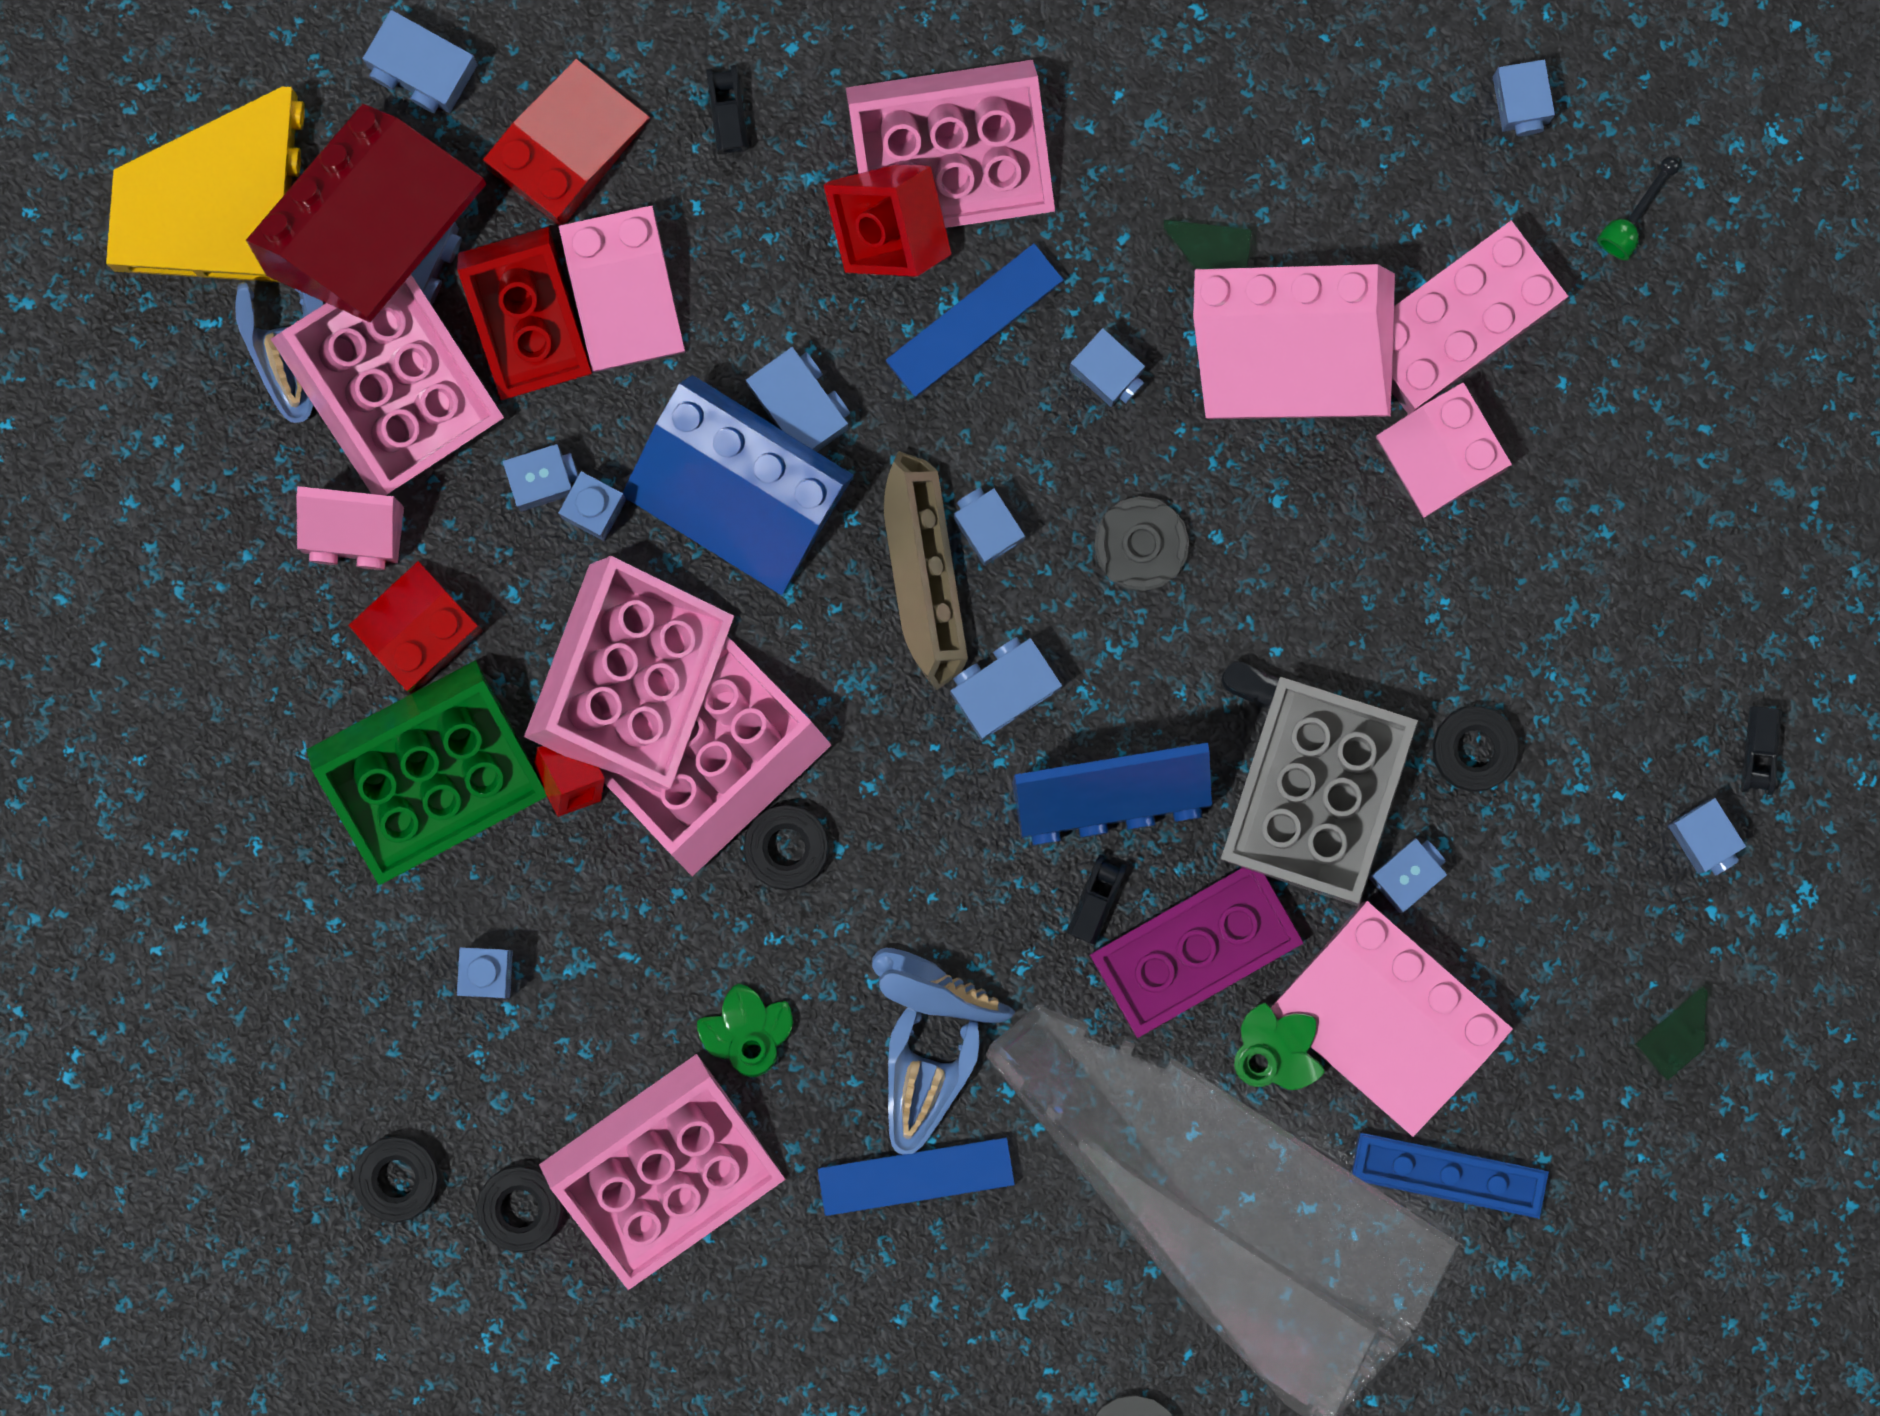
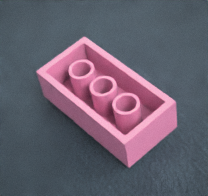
(1468, 315)

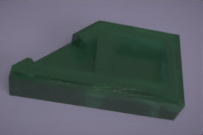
(1210, 244)
(1677, 1036)

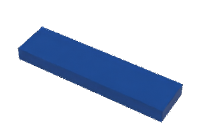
(974, 321)
(1449, 1175)
(915, 1176)

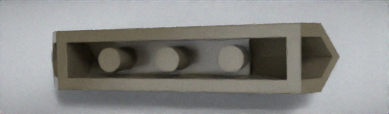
(923, 569)

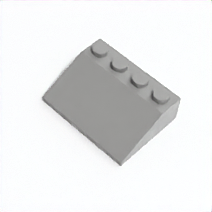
(1319, 791)

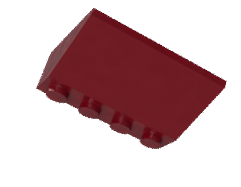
(364, 214)

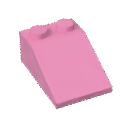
(622, 288)

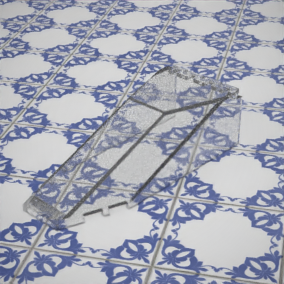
(1247, 1222)

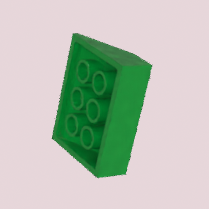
(426, 773)

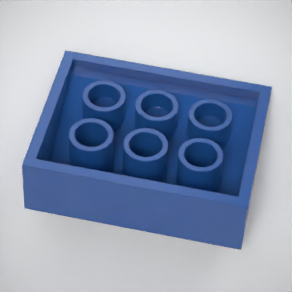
(735, 483)
(1113, 792)

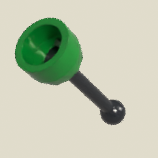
(1621, 235)

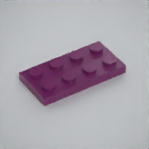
(1195, 949)

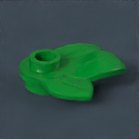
(743, 1024)
(1284, 1046)

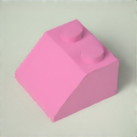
(1443, 450)
(348, 527)

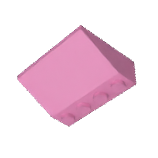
(972, 128)
(1295, 341)
(388, 387)
(629, 674)
(736, 762)
(1392, 1018)
(661, 1172)

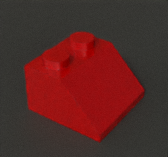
(888, 221)
(415, 628)

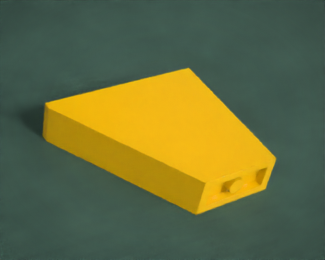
(205, 193)

